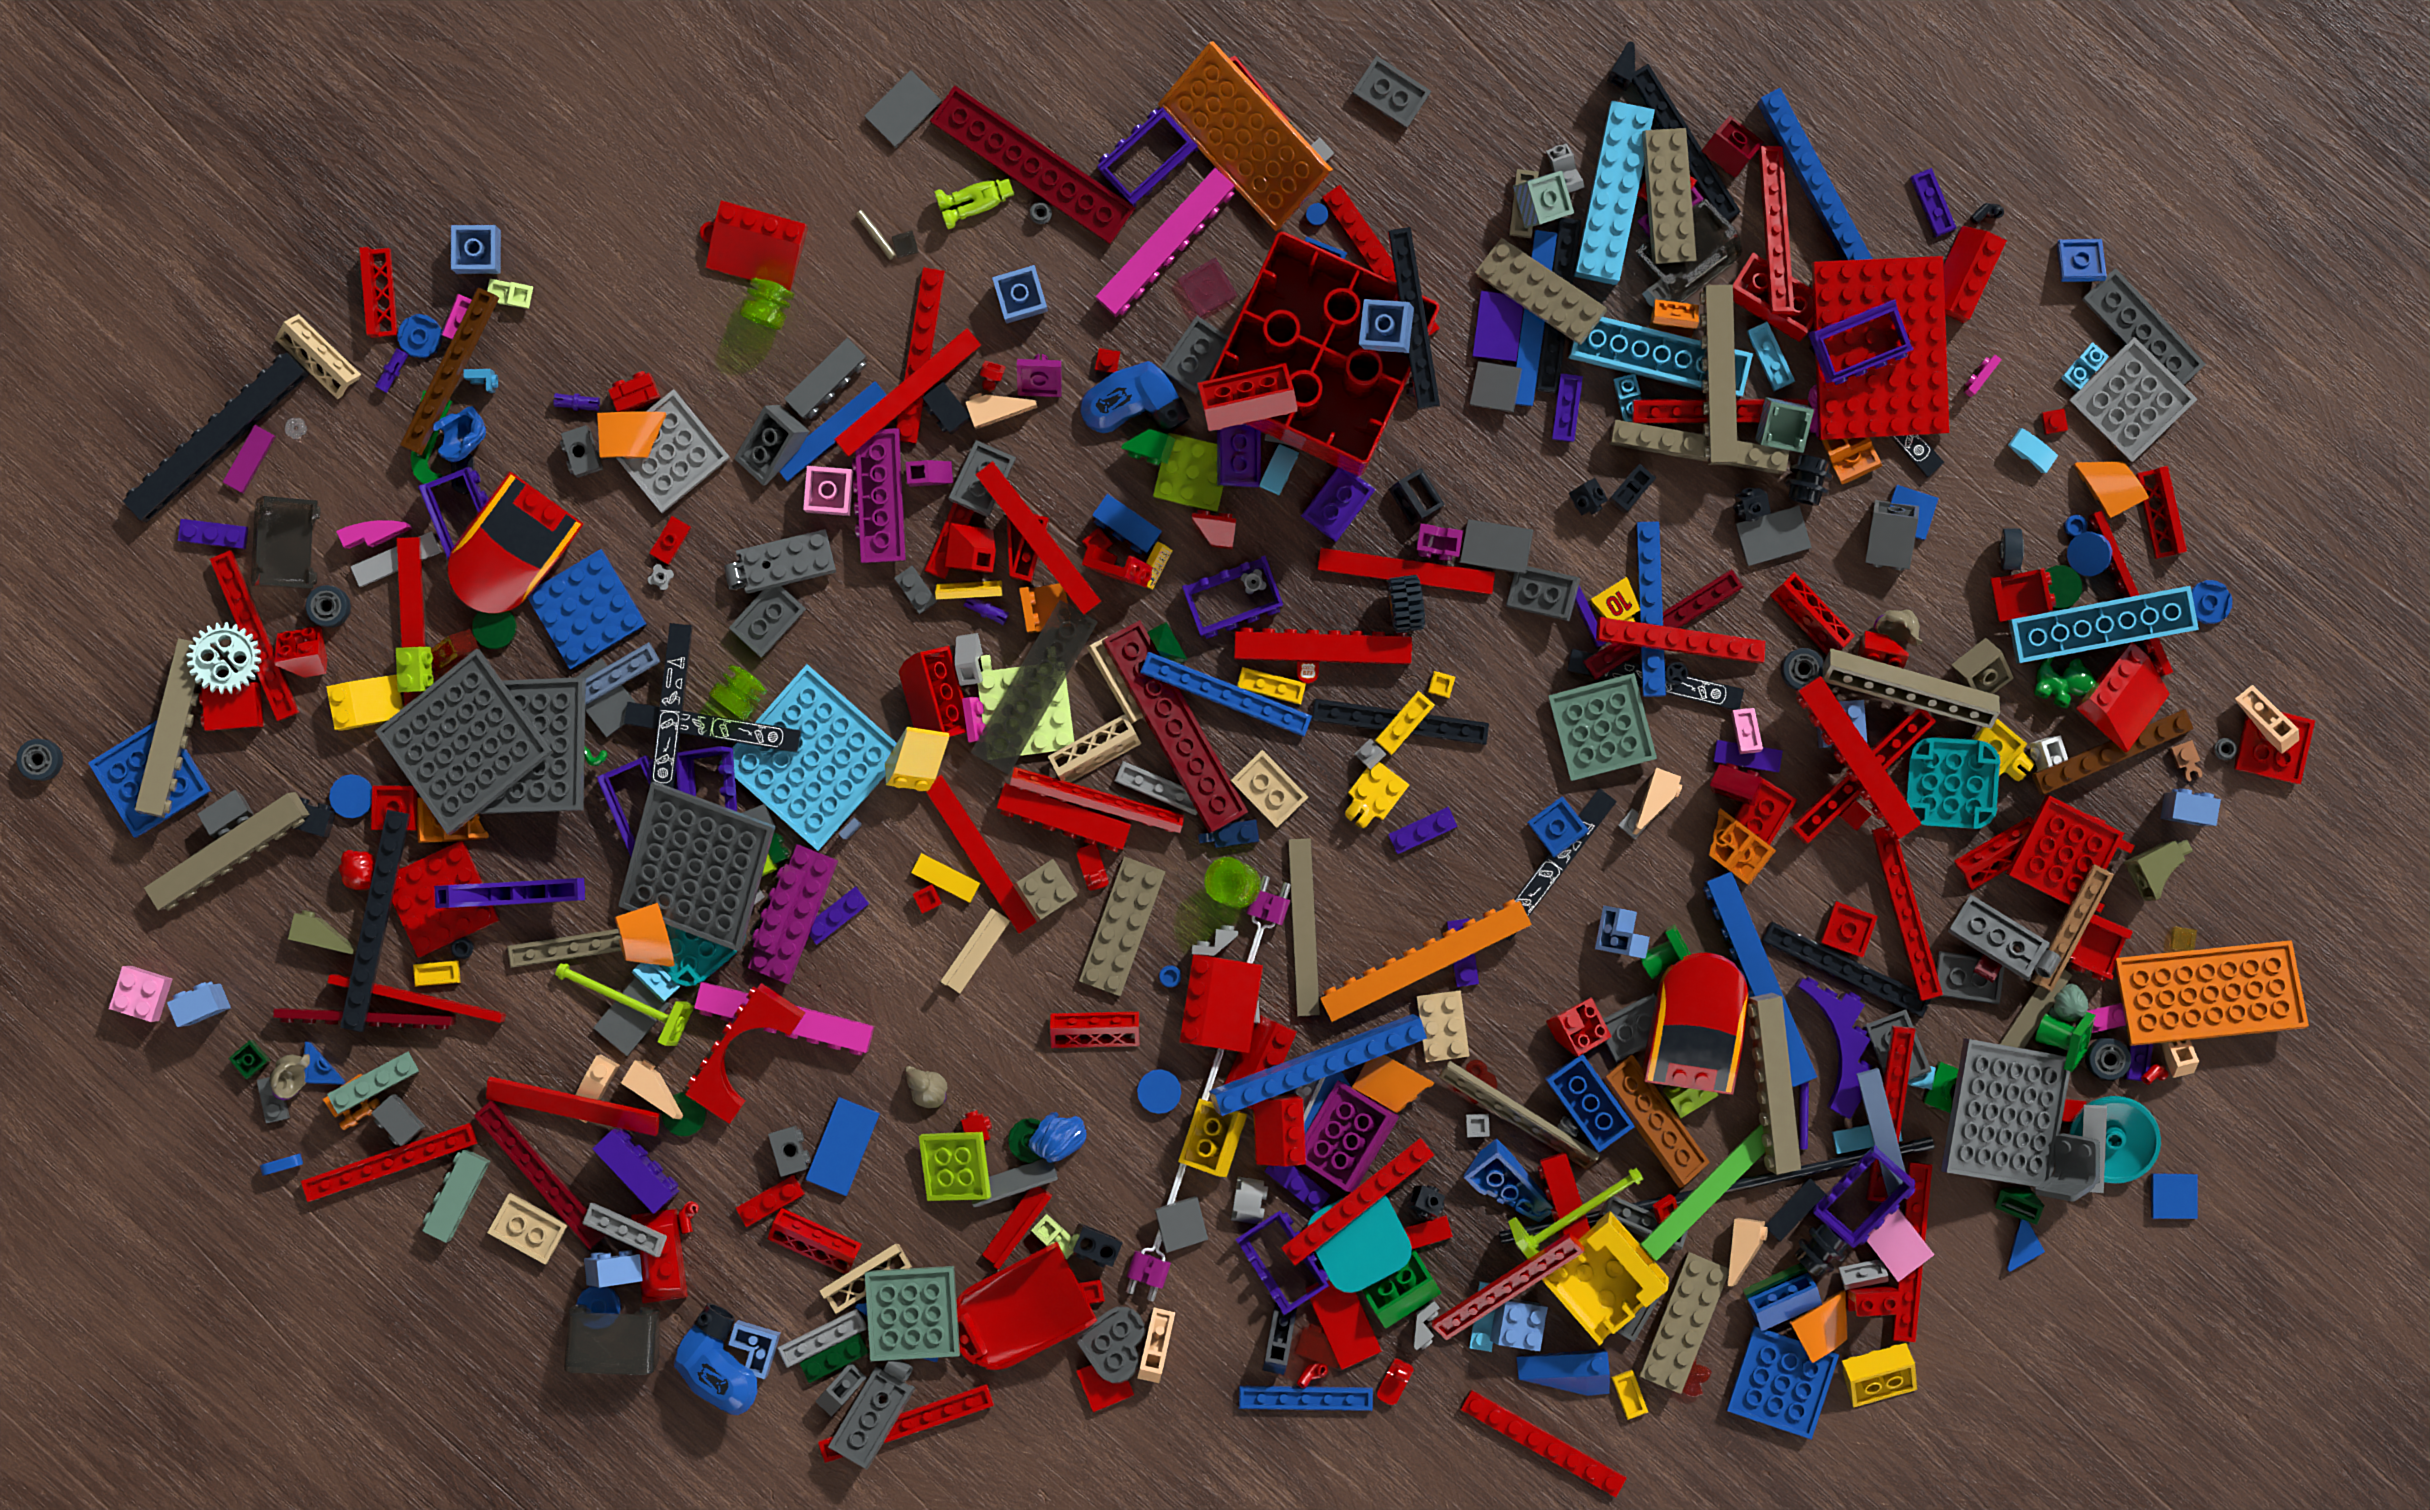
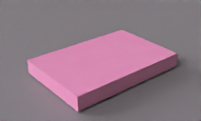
(1899, 1245)

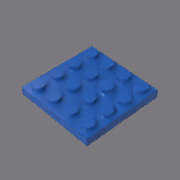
(586, 609)
(122, 773)
(1781, 1383)

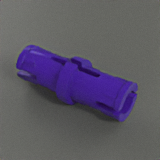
(391, 370)
(576, 402)
(986, 609)

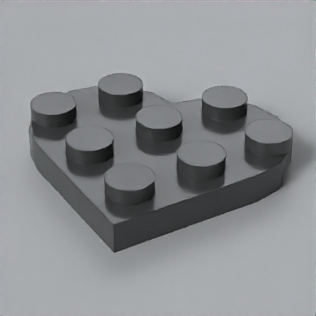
(1112, 1343)

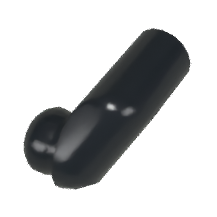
(1987, 210)

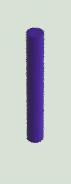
(1803, 1115)

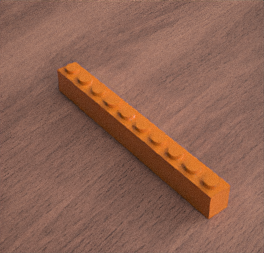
(1426, 960)

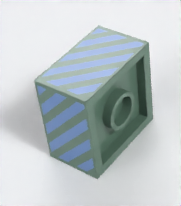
(1543, 199)
(1784, 424)

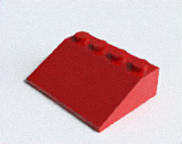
(755, 244)
(2125, 697)
(1221, 1003)

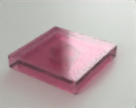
(1207, 287)

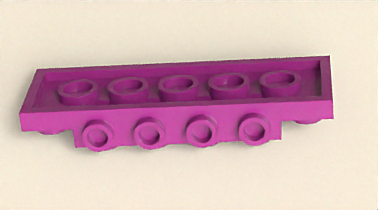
(880, 498)
(791, 913)

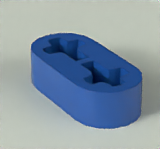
(281, 1164)

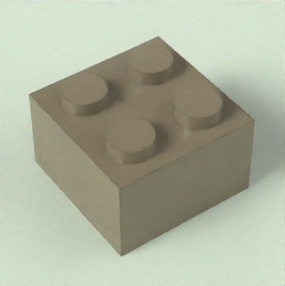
(1045, 890)

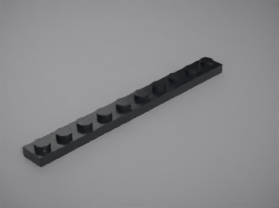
(375, 920)

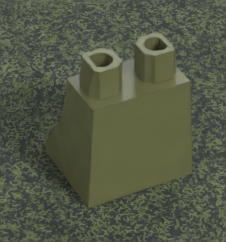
(2154, 866)

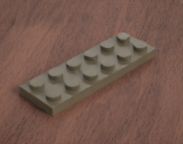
(1669, 195)
(1541, 291)
(1122, 926)
(1684, 1322)

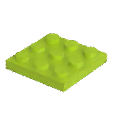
(1190, 475)
(955, 1166)

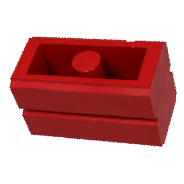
(634, 393)

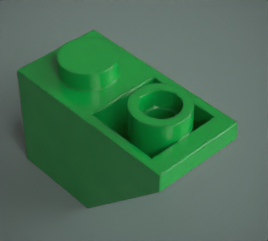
(1151, 445)

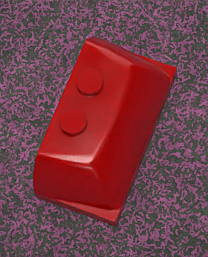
(933, 691)
(662, 1275)

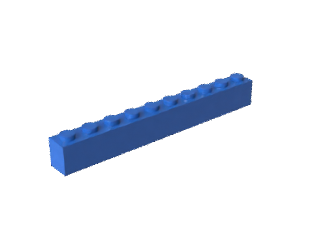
(1812, 177)
(1754, 963)
(1317, 1064)

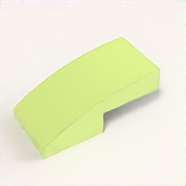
(511, 293)
(1049, 1232)

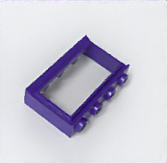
(1161, 173)
(1860, 368)
(479, 498)
(1225, 576)
(686, 772)
(609, 793)
(1876, 1218)
(1320, 1275)

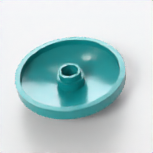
(2131, 1138)

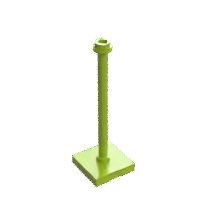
(674, 1022)
(1530, 1244)

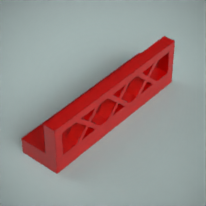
(370, 292)
(2170, 513)
(1810, 617)
(1994, 850)
(1094, 1025)
(1016, 1225)
(815, 1238)

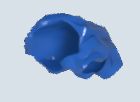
(461, 434)
(1058, 1137)

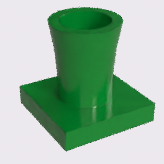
(1666, 954)
(2067, 1037)
(1943, 1086)

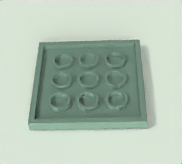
(1602, 727)
(912, 1313)

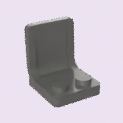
(2075, 1168)

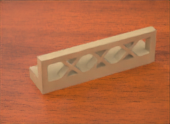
(318, 352)
(1096, 753)
(975, 950)
(857, 1274)

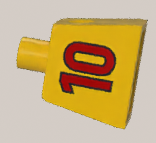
(1617, 602)

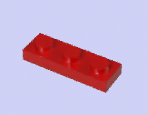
(770, 1200)

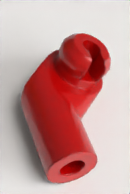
(2154, 1072)
(685, 1216)
(1312, 1372)

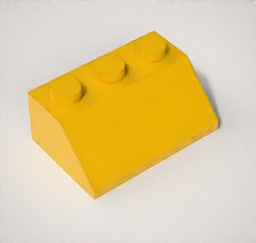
(1212, 1139)
(1880, 1374)

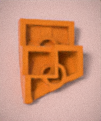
(628, 433)
(1851, 457)
(2112, 485)
(431, 831)
(1739, 848)
(645, 936)
(1390, 1083)
(1823, 1327)

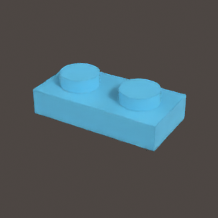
(656, 980)

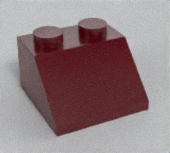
(1732, 146)
(1736, 784)

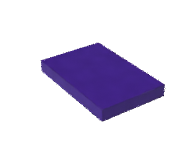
(1497, 327)
(1239, 456)
(1338, 503)

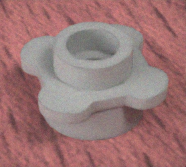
(654, 578)
(1247, 579)
(1568, 1126)

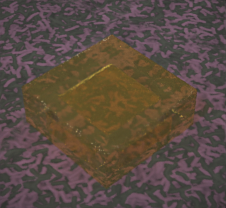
(2183, 939)

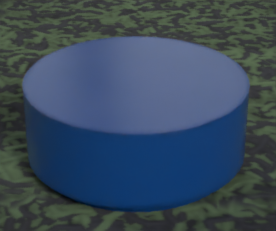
(1317, 214)
(2075, 525)
(1170, 976)

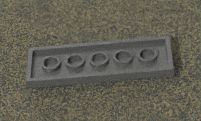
(2132, 316)

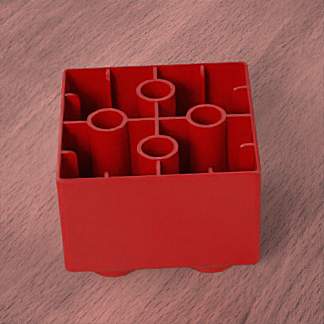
(1310, 317)

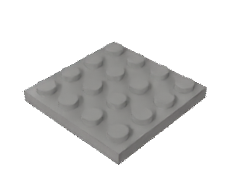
(2133, 399)
(679, 457)

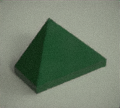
(1166, 643)
(2020, 1203)

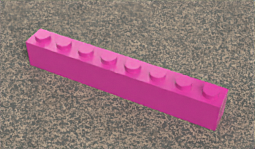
(1165, 242)
(814, 1025)

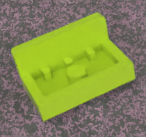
(414, 668)
(1686, 1099)

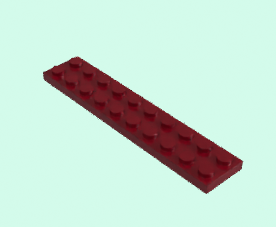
(1032, 165)
(1175, 730)

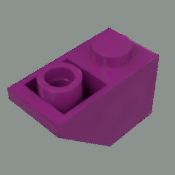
(929, 473)

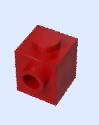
(977, 1123)

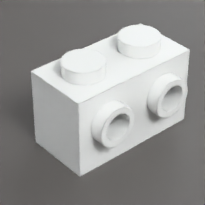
(2048, 752)

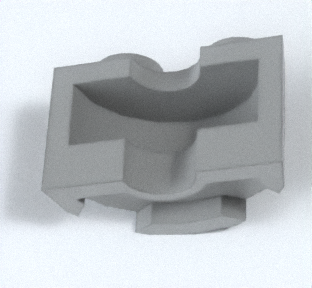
(1248, 1200)

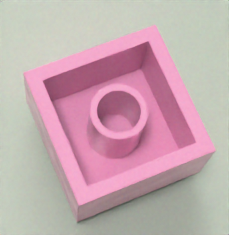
(828, 490)
(140, 993)

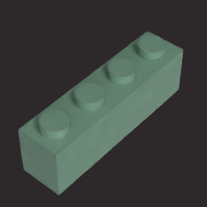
(373, 1083)
(456, 1195)

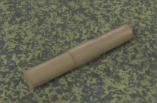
(875, 234)

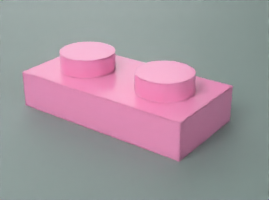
(1747, 731)

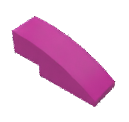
(371, 532)

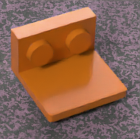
(1674, 317)
(1039, 604)

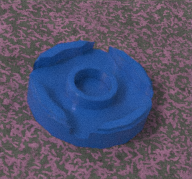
(420, 336)
(2089, 553)
(2211, 601)
(351, 796)
(1159, 1091)
(600, 1300)

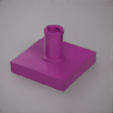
(1039, 377)

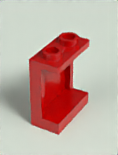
(1103, 562)
(2023, 594)
(232, 710)
(2099, 948)
(1874, 1300)

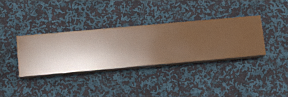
(2076, 921)

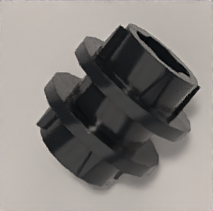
(1809, 479)
(1821, 1250)

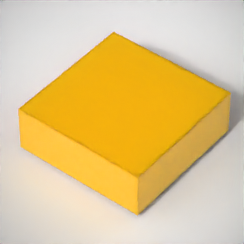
(1441, 684)

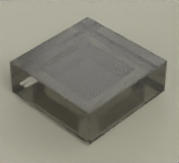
(905, 244)

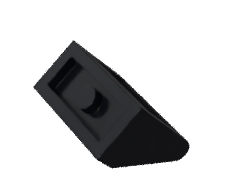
(1624, 68)
(1408, 500)

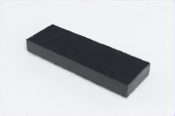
(1794, 1209)

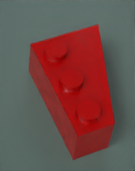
(1022, 557)

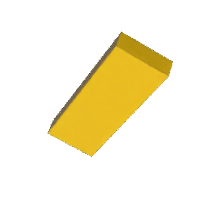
(969, 589)
(1271, 685)
(1404, 722)
(945, 878)

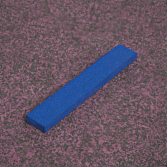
(824, 435)
(1306, 1399)

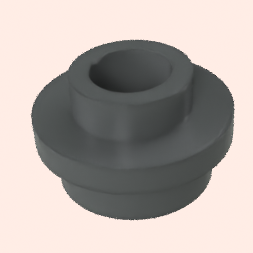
(1040, 206)
(2231, 749)

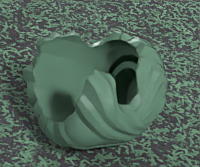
(2069, 1004)

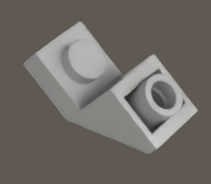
(1562, 159)
(966, 659)
(1222, 938)
(1422, 1334)

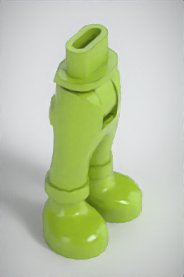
(985, 197)

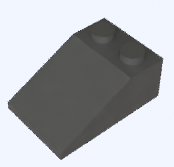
(771, 443)

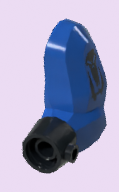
(1129, 395)
(711, 1369)

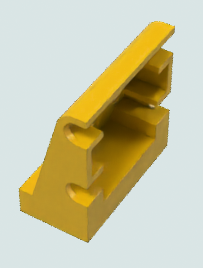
(1608, 1279)

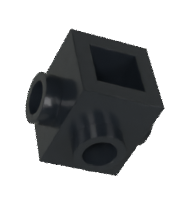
(1588, 497)
(1752, 504)
(1426, 1201)

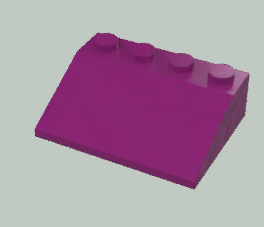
(1347, 1136)

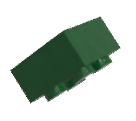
(777, 850)
(249, 1059)

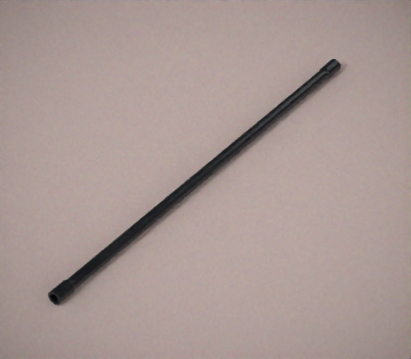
(1913, 1146)

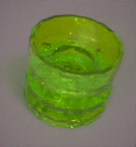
(766, 303)
(738, 691)
(1222, 879)

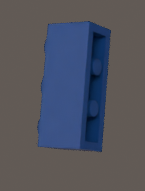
(1126, 525)
(1785, 1301)

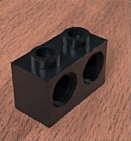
(1632, 488)
(1097, 1241)

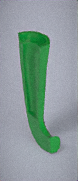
(420, 462)

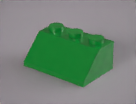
(1402, 1291)

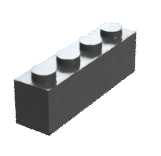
(826, 379)

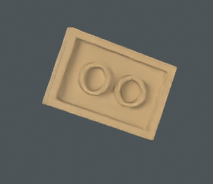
(1269, 788)
(1443, 1025)
(528, 1228)

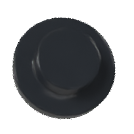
(462, 948)

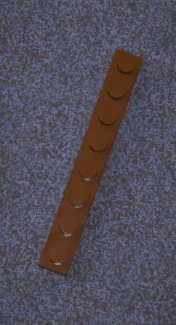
(449, 370)
(2110, 753)

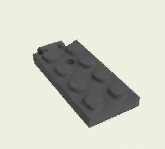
(789, 561)
(1997, 934)
(870, 1421)

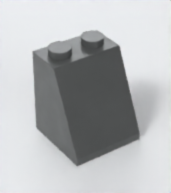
(1892, 535)

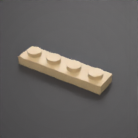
(1115, 681)

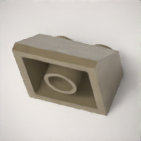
(1983, 668)

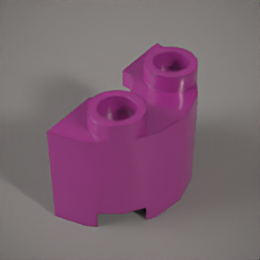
(1439, 541)

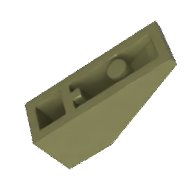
(317, 932)

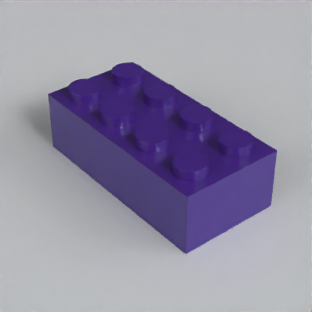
(636, 1169)

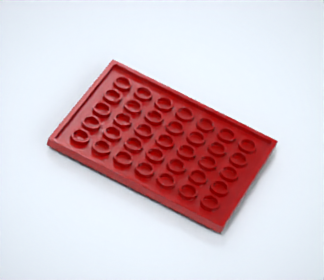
(1906, 393)

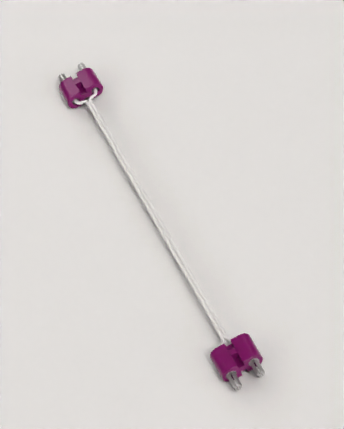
(1144, 1266)

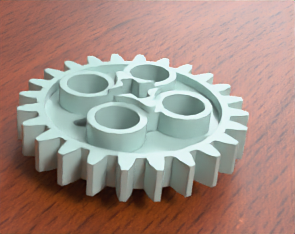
(208, 670)

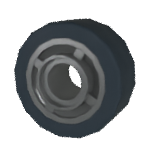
(2011, 549)
(339, 611)
(1790, 664)
(51, 762)
(2120, 1059)

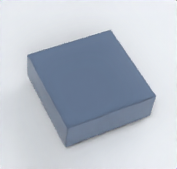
(850, 828)

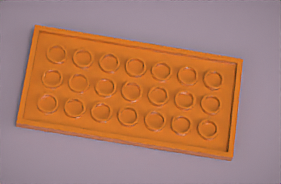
(1245, 136)
(2211, 993)

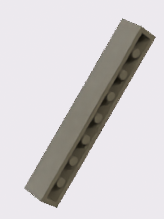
(1719, 374)
(1692, 446)
(1911, 688)
(169, 735)
(226, 851)
(1774, 1083)

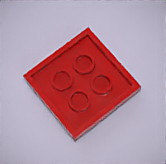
(2261, 758)

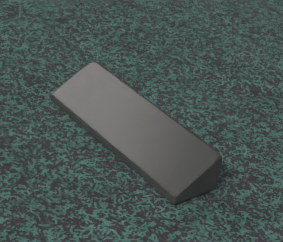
(1019, 1180)
(1635, 1219)

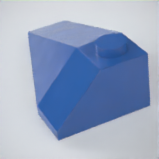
(1503, 1177)
(1575, 1371)

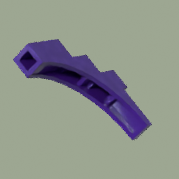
(509, 893)
(1850, 1043)

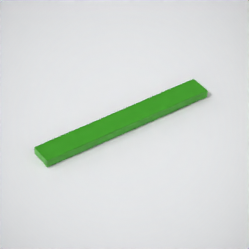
(1705, 1195)

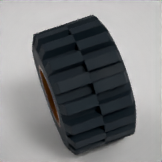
(1406, 603)

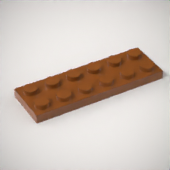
(1655, 1121)

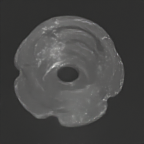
(295, 434)

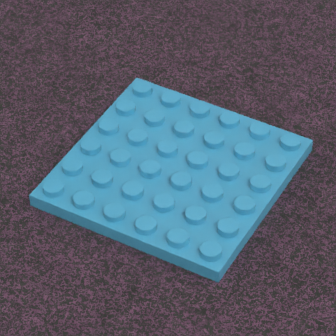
(835, 765)

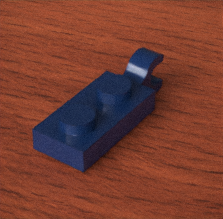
(1232, 834)

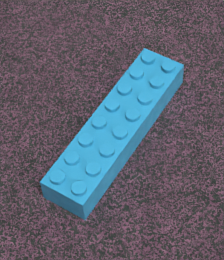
(1613, 193)
(1651, 354)
(2103, 624)

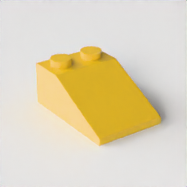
(364, 702)
(916, 759)

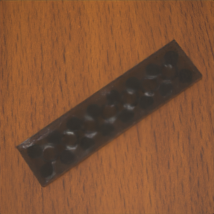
(1034, 687)

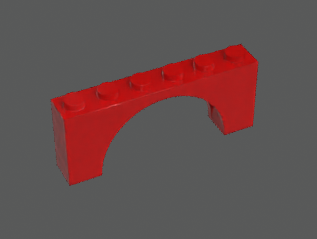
(763, 1010)

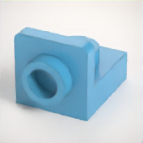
(478, 376)

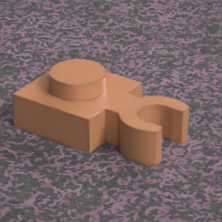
(2186, 756)

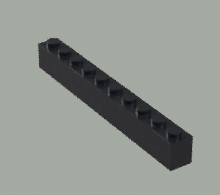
(215, 437)

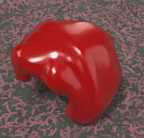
(357, 869)

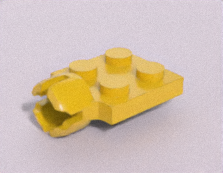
(2009, 747)
(1374, 794)

